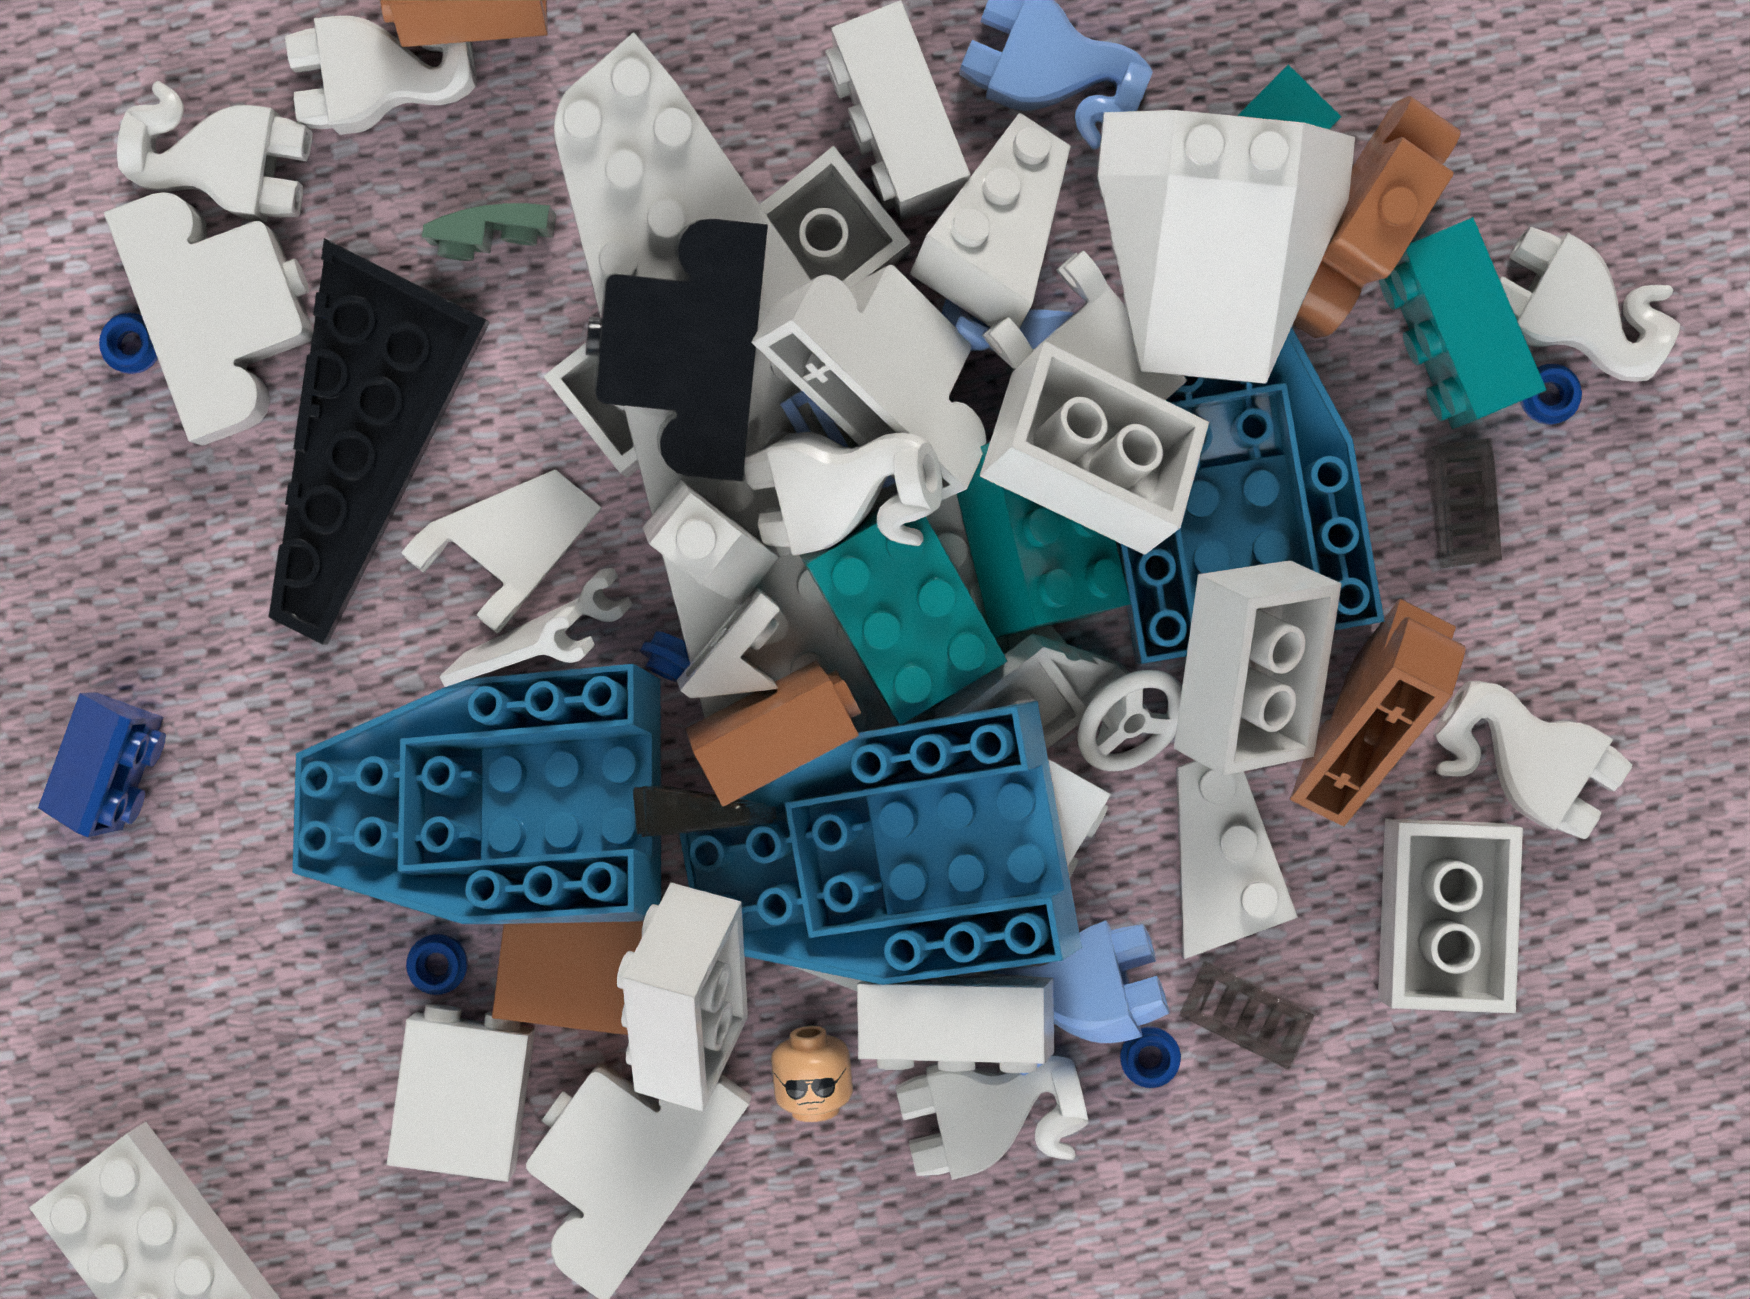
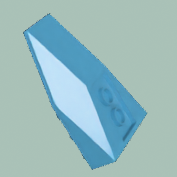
(1267, 489)
(492, 800)
(904, 855)

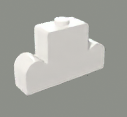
(210, 308)
(878, 364)
(623, 1169)

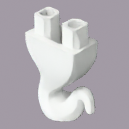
(370, 73)
(224, 155)
(1578, 307)
(833, 487)
(1536, 760)
(985, 1112)

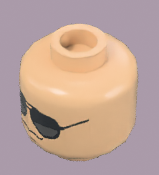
(812, 1074)

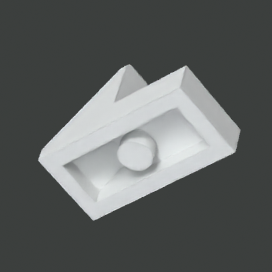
(721, 663)

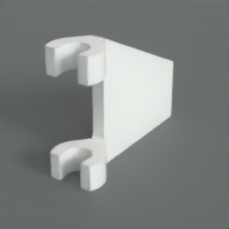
(1093, 333)
(512, 536)
(542, 635)

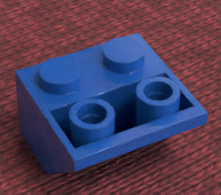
(101, 765)

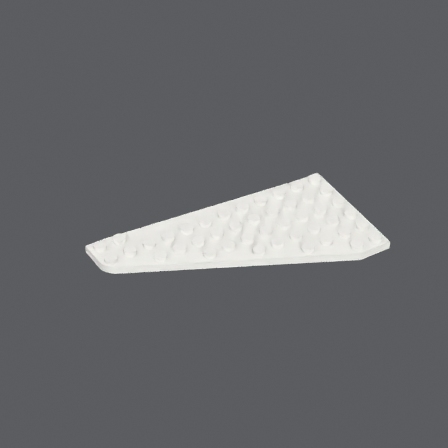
(635, 178)

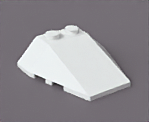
(1218, 232)

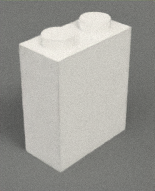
(460, 1094)

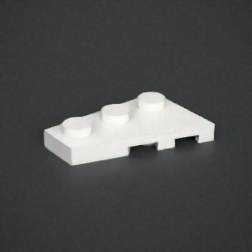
(1226, 862)

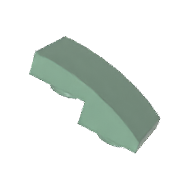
(472, 229)

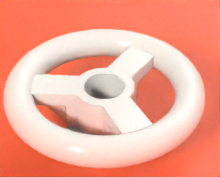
(1125, 716)

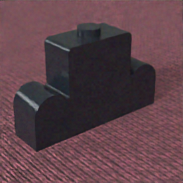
(688, 346)

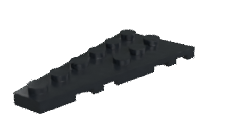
(368, 408)

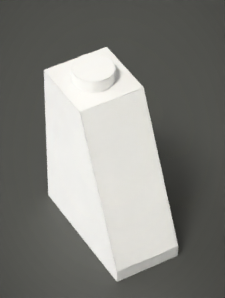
(708, 544)

